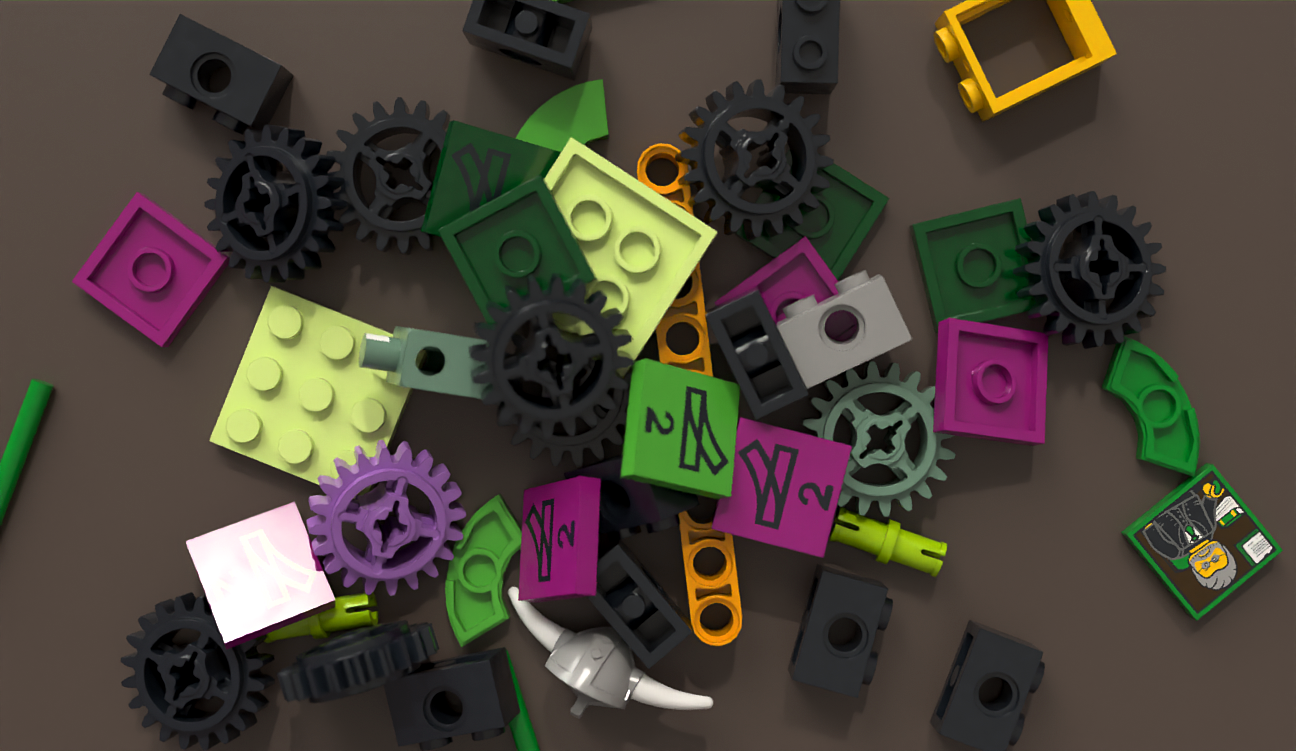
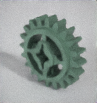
(914, 406)

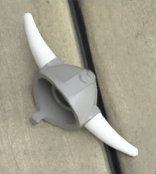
(599, 666)

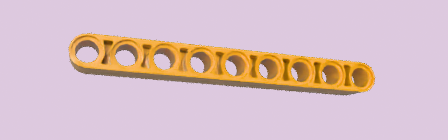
(695, 533)

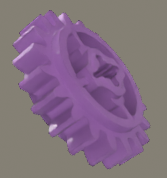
(380, 559)

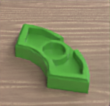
(571, 113)
(478, 570)

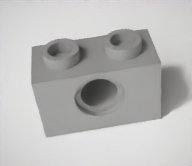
(877, 330)

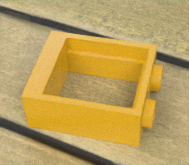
(1078, 25)

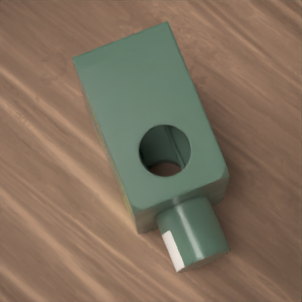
(446, 366)

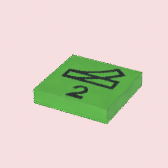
(680, 430)

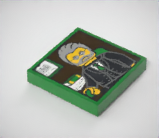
(1202, 541)

